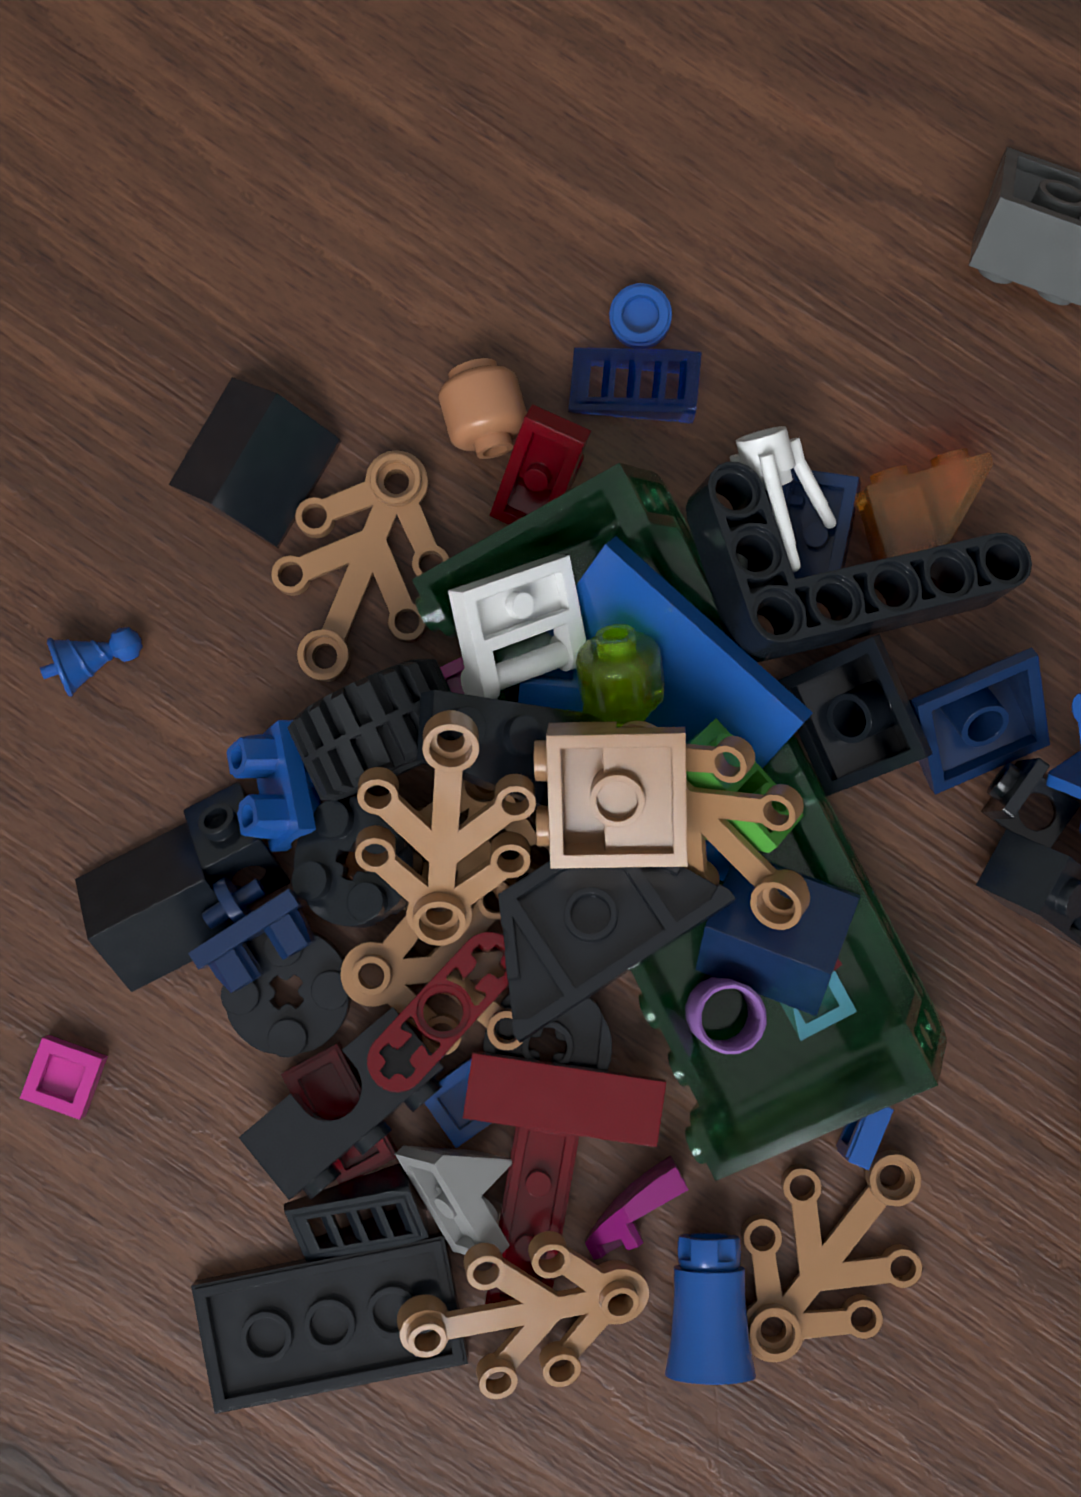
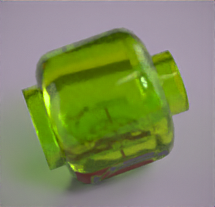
(620, 674)

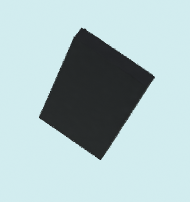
(319, 1323)

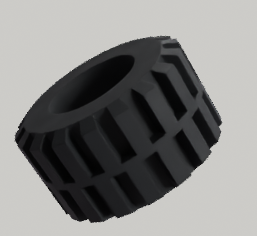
(365, 727)

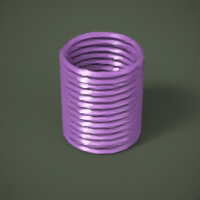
(754, 1025)

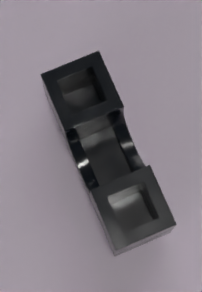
(302, 1147)

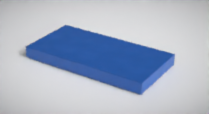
(701, 665)

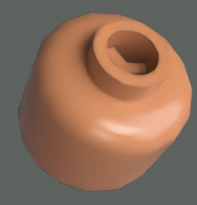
(482, 407)

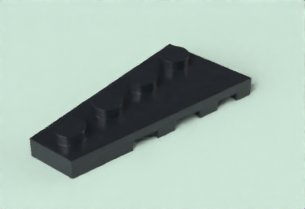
(505, 735)

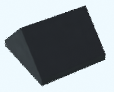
(255, 460)
(859, 716)
(148, 908)

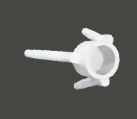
(772, 457)

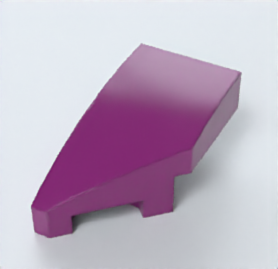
(642, 1196)

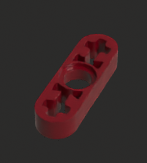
(397, 1038)

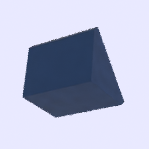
(982, 720)
(779, 964)

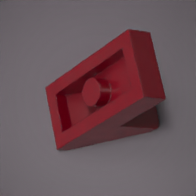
(540, 464)

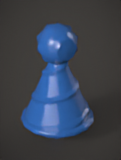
(82, 659)

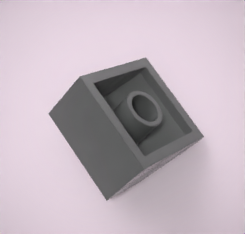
(1032, 228)

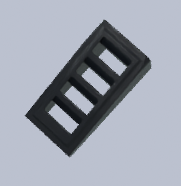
(371, 1191)

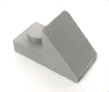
(452, 1190)

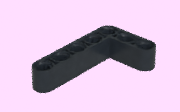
(845, 592)

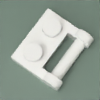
(511, 609)

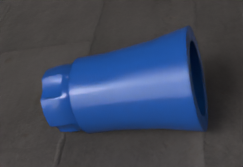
(709, 1313)

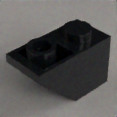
(1036, 884)

